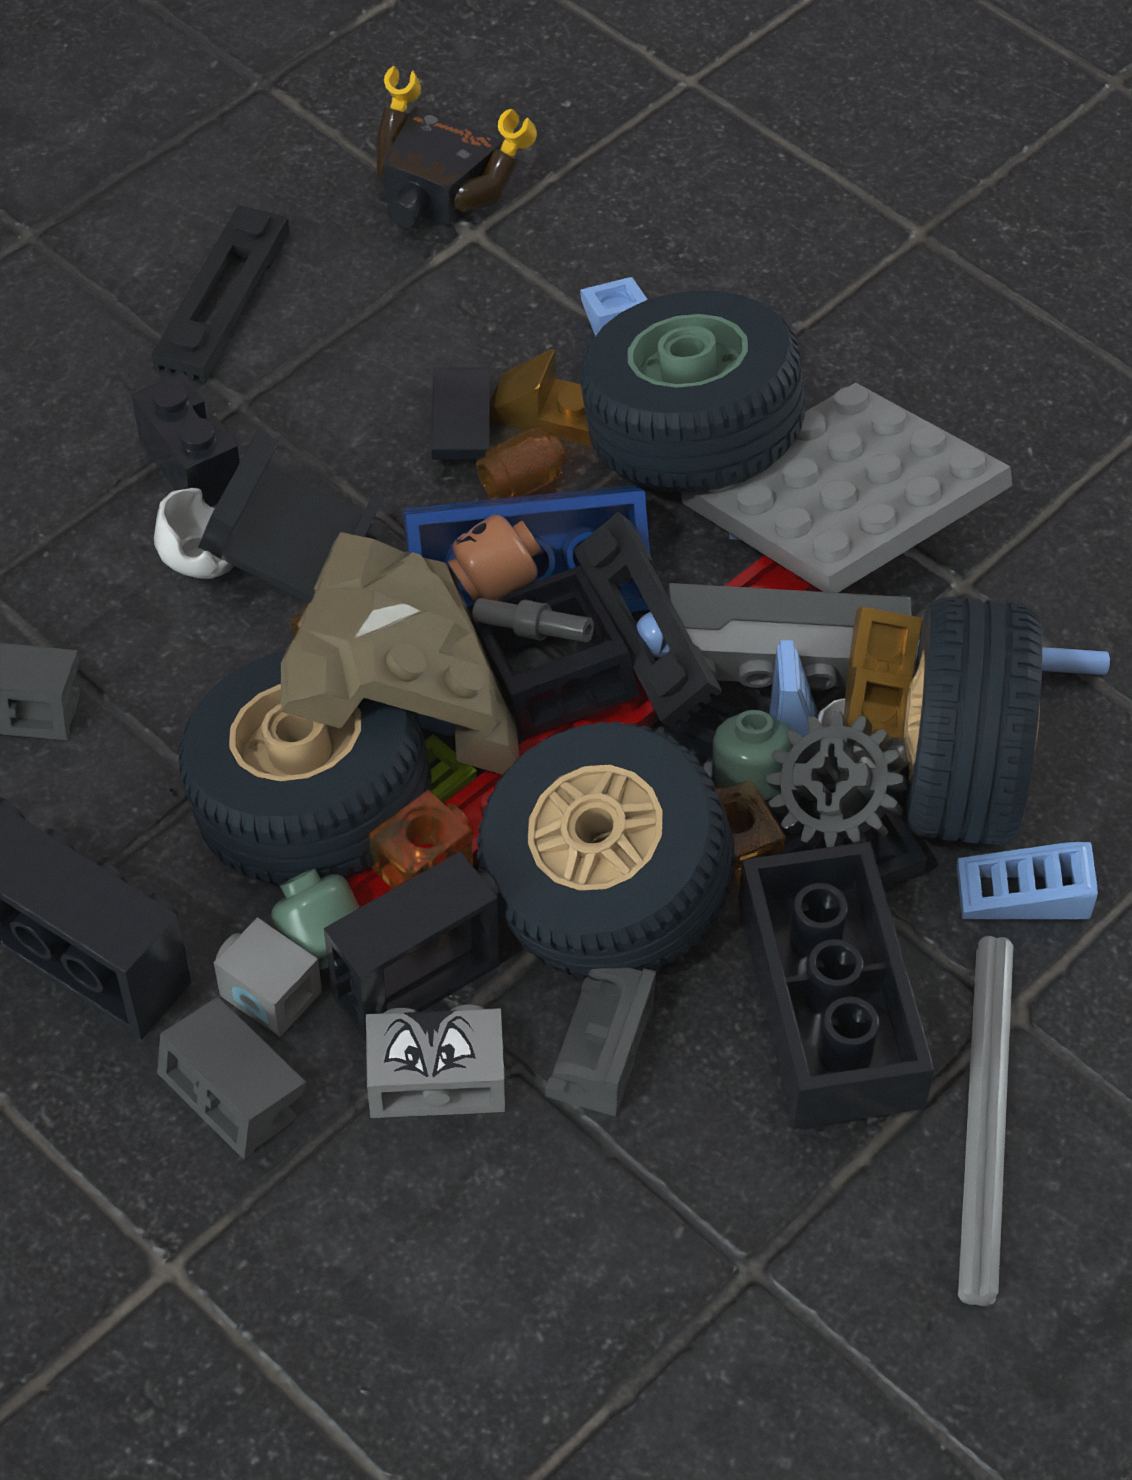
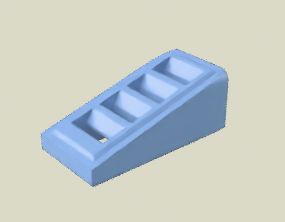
(791, 693)
(1049, 862)

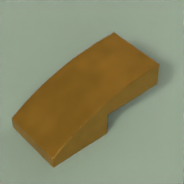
(881, 668)

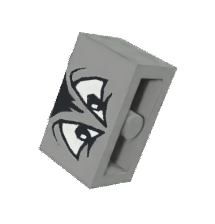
(435, 1062)

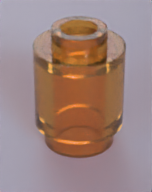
(521, 464)

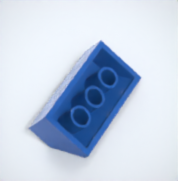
(555, 521)

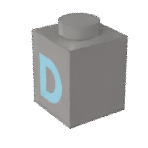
(267, 976)

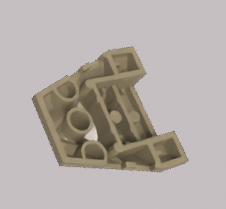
(401, 636)

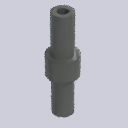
(533, 620)

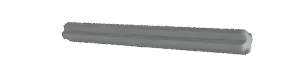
(986, 1123)

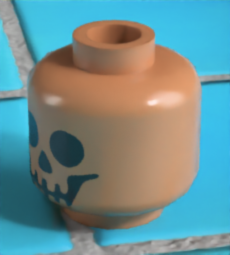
(495, 558)

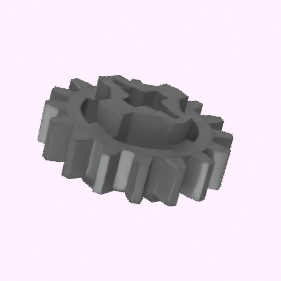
(836, 755)

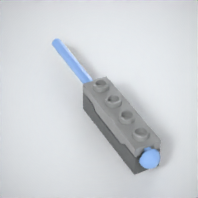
(744, 625)

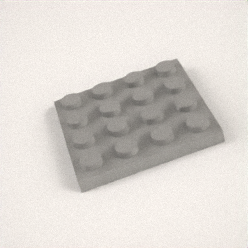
(854, 490)

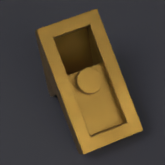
(534, 397)

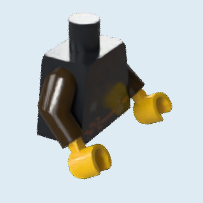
(438, 164)

